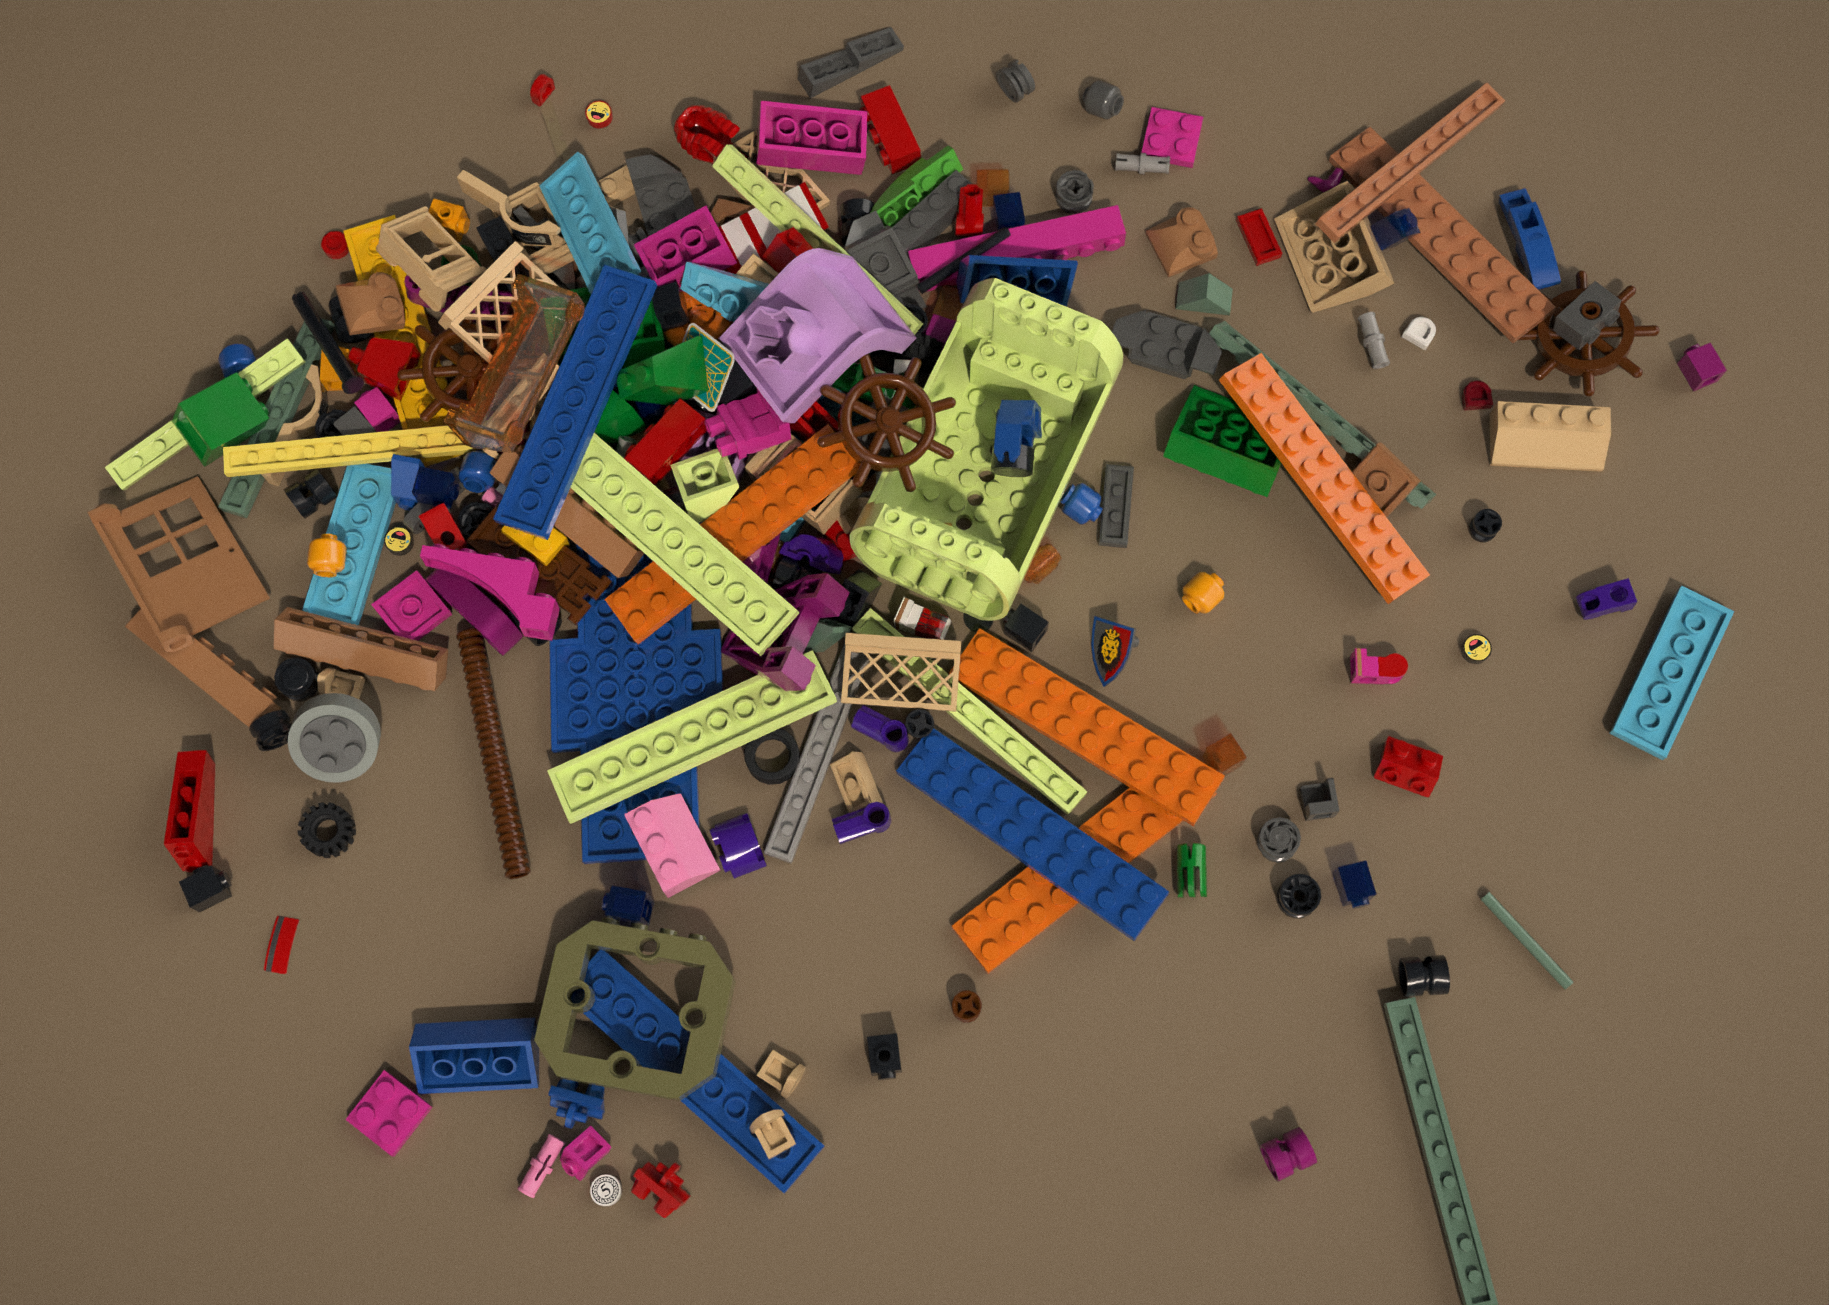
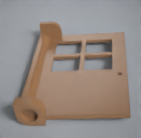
(197, 590)

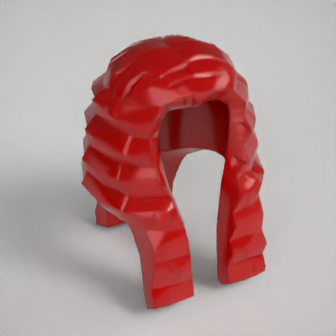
(704, 132)

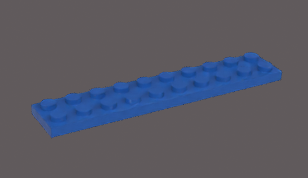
(575, 402)
(1033, 834)
(656, 1038)

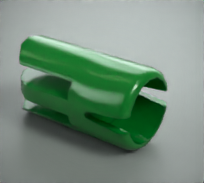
(1191, 864)

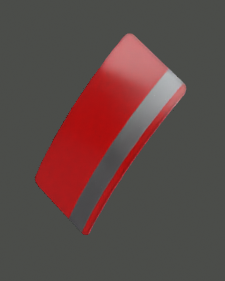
(280, 944)

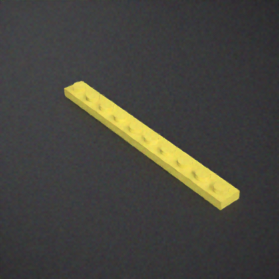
(341, 451)

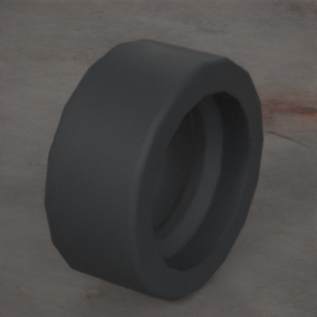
(773, 777)

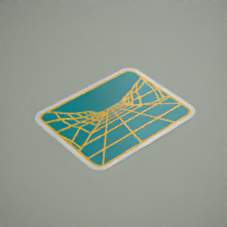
(718, 366)

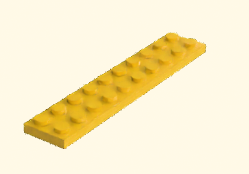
(367, 261)

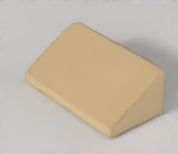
(855, 781)

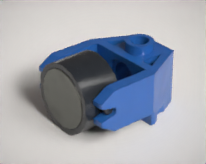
(1015, 432)

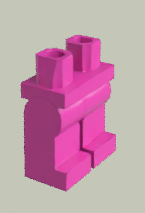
(747, 426)

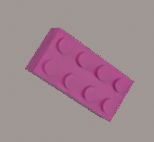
(811, 137)

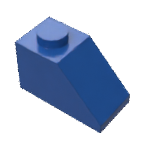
(403, 477)

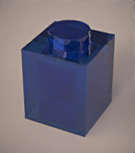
(1008, 210)
(1395, 229)
(435, 487)
(1355, 884)

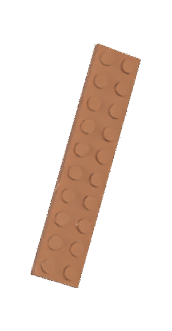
(1451, 242)

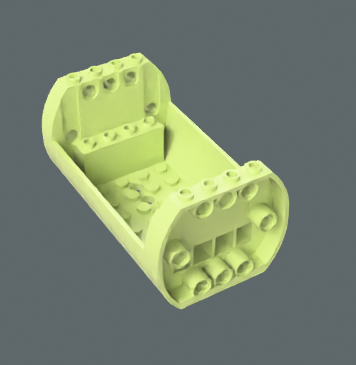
(1000, 349)

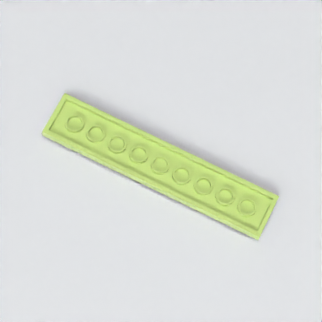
(682, 547)
(683, 741)

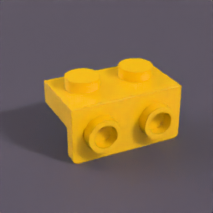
(539, 548)

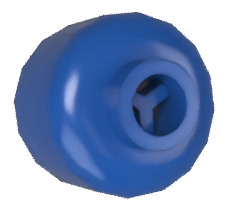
(235, 358)
(476, 471)
(1081, 503)

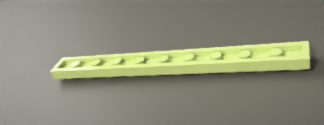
(787, 214)
(985, 725)

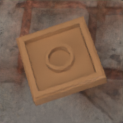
(1385, 478)

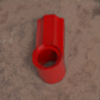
(970, 215)

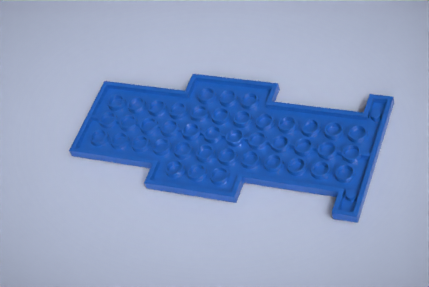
(612, 686)

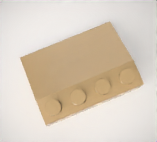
(1330, 270)

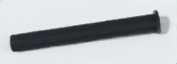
(350, 381)

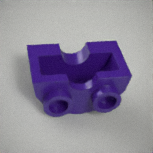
(816, 550)
(739, 846)

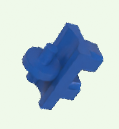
(575, 1105)

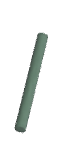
(1527, 941)

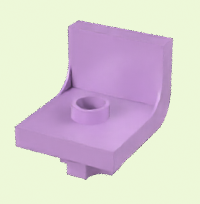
(812, 329)

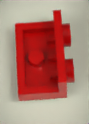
(1409, 767)

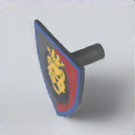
(1111, 648)

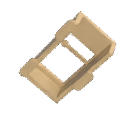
(548, 258)
(433, 283)
(834, 504)

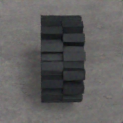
(924, 348)
(338, 842)

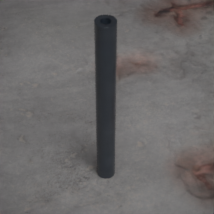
(953, 266)

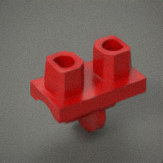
(664, 1184)

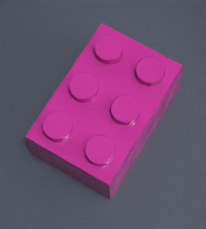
(686, 240)

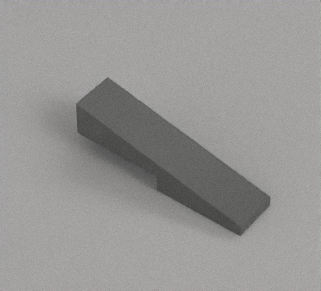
(856, 58)

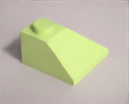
(705, 483)

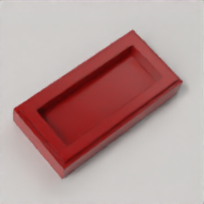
(1259, 236)

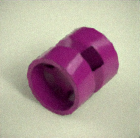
(1287, 1154)

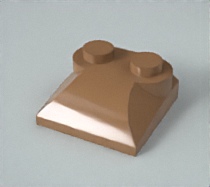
(1182, 242)
(371, 304)

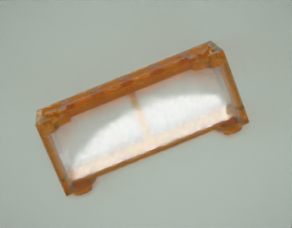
(518, 367)

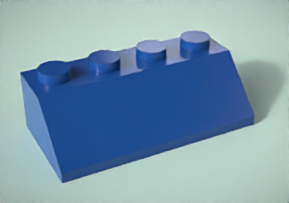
(1042, 277)
(475, 1055)

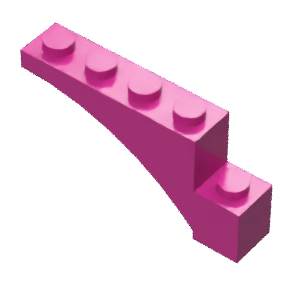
(506, 579)

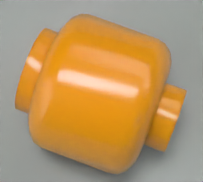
(326, 555)
(1203, 592)

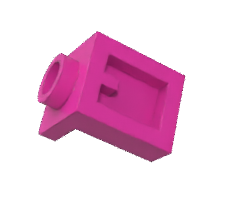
(584, 1153)

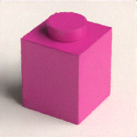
(377, 410)

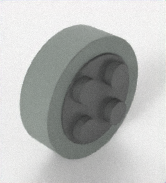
(334, 737)

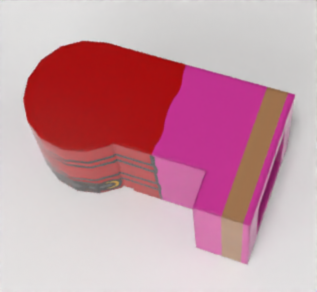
(1376, 669)

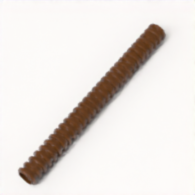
(493, 753)

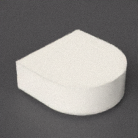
(1420, 332)

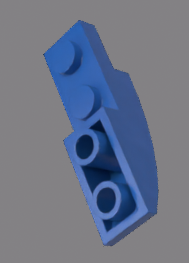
(1531, 238)

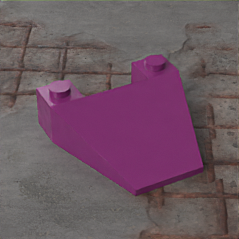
(784, 662)

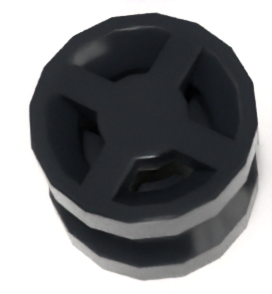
(1488, 519)
(923, 724)

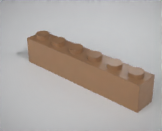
(582, 524)
(360, 649)
(211, 674)

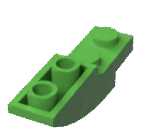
(915, 185)

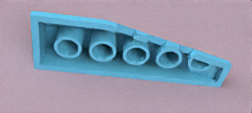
(721, 290)

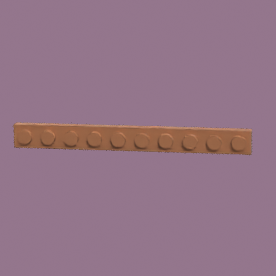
(1409, 163)

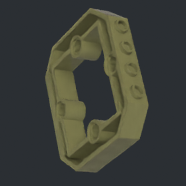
(569, 973)

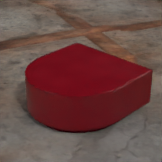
(1477, 396)

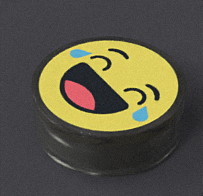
(399, 540)
(1476, 649)

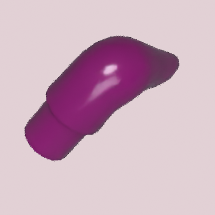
(1332, 181)

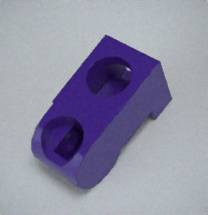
(1607, 599)

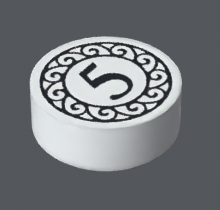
(606, 1190)

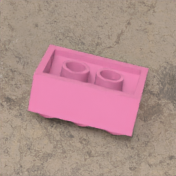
(672, 843)

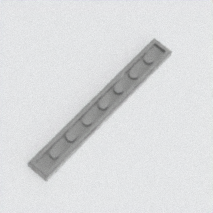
(813, 765)

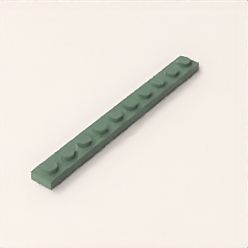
(1329, 420)
(1440, 1153)

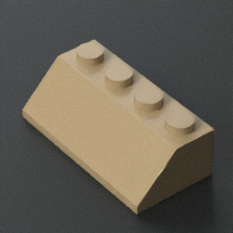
(1549, 436)

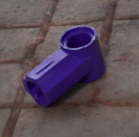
(879, 727)
(858, 823)

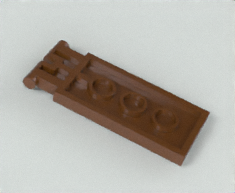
(564, 578)

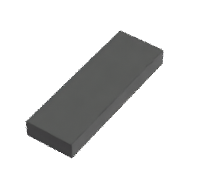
(1116, 506)

